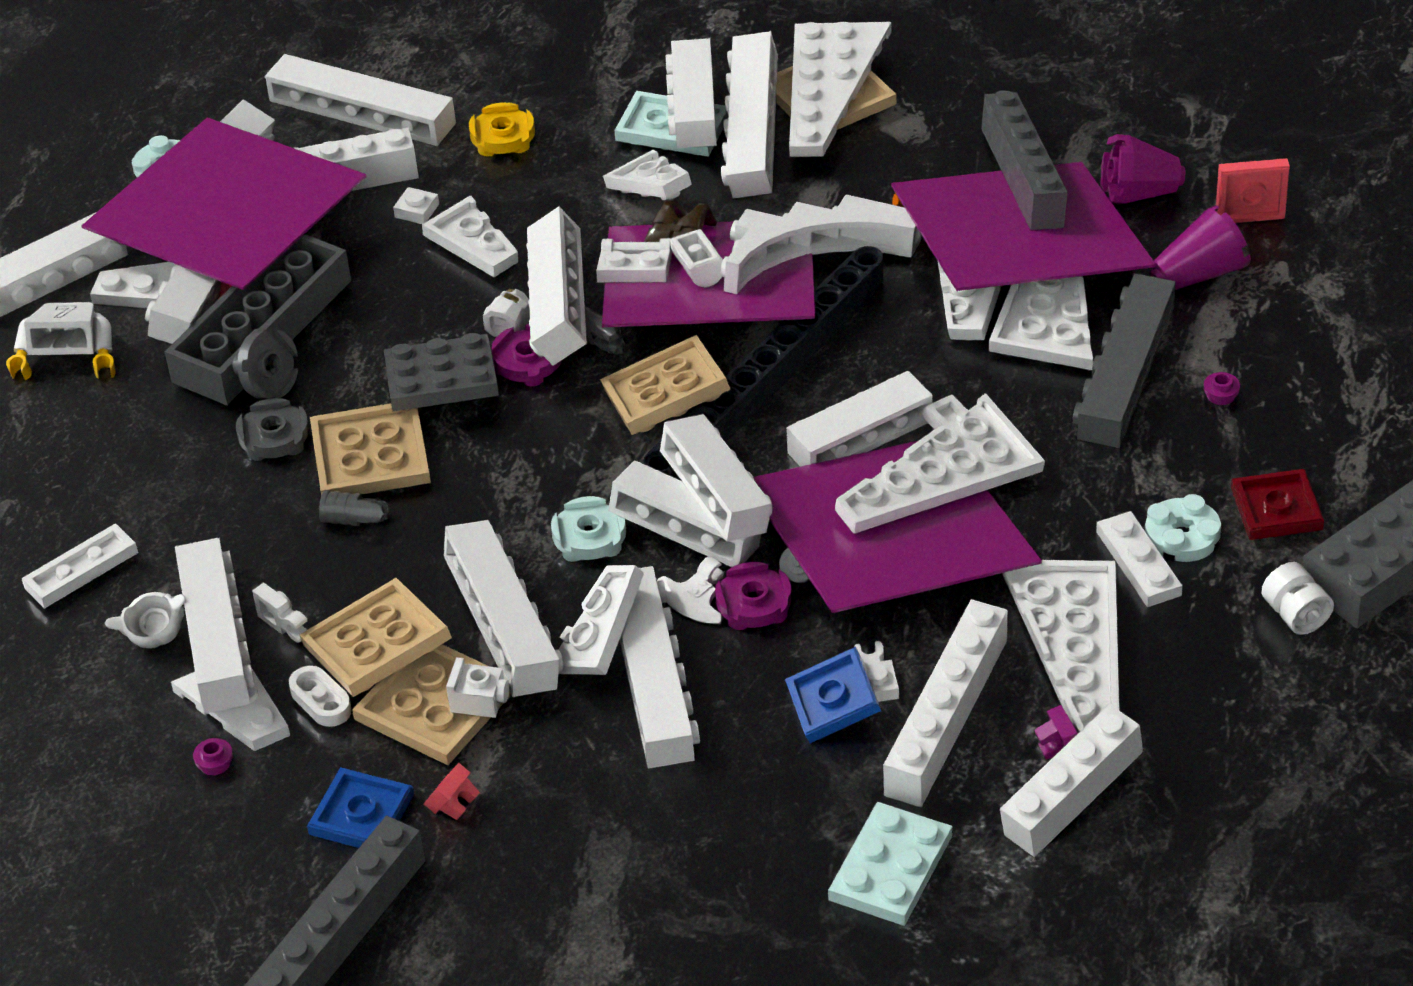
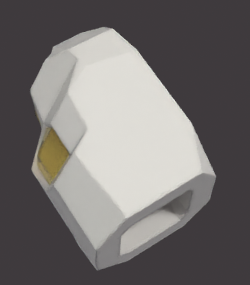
(507, 311)

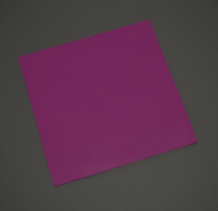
(224, 202)
(987, 242)
(774, 294)
(894, 559)

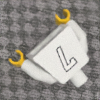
(62, 331)

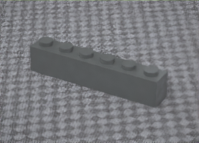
(1024, 161)
(1124, 361)
(345, 908)

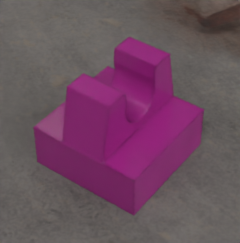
(1055, 733)

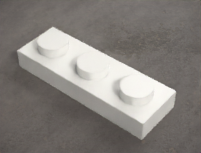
(1139, 559)
(79, 565)

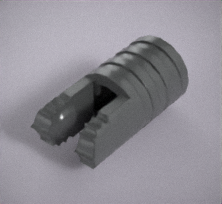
(604, 338)
(351, 508)

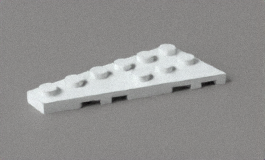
(827, 75)
(1045, 323)
(947, 464)
(1074, 630)

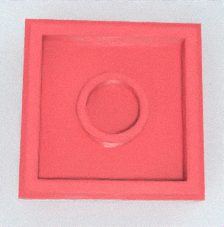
(1253, 190)

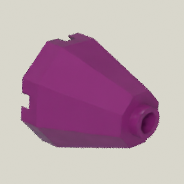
(1138, 171)

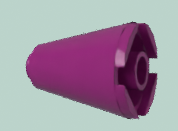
(1203, 251)

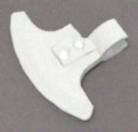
(695, 595)

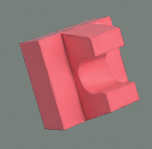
(447, 793)

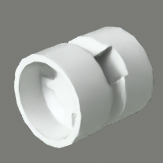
(1297, 598)

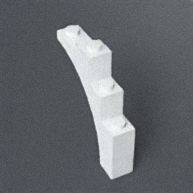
(769, 239)

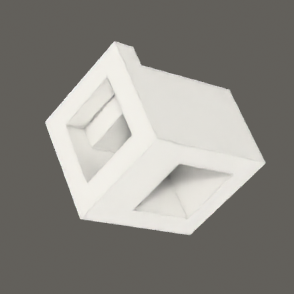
(476, 689)

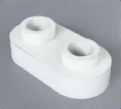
(326, 701)

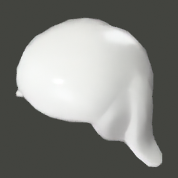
(150, 619)

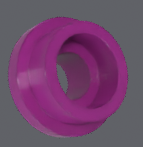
(1221, 388)
(213, 756)

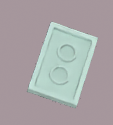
(647, 124)
(890, 863)

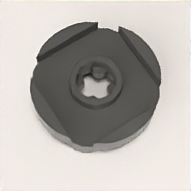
(251, 360)
(264, 443)

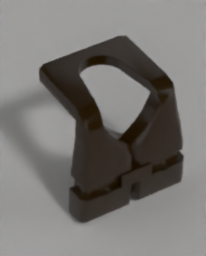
(675, 221)

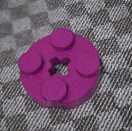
(510, 362)
(743, 611)

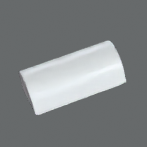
(697, 257)

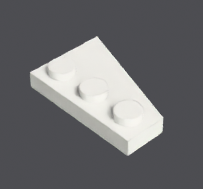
(967, 310)

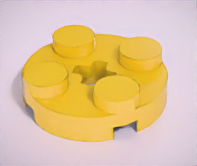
(514, 138)

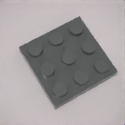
(440, 372)

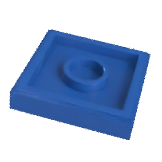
(832, 695)
(357, 806)

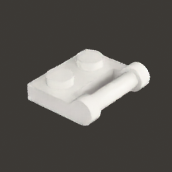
(634, 261)

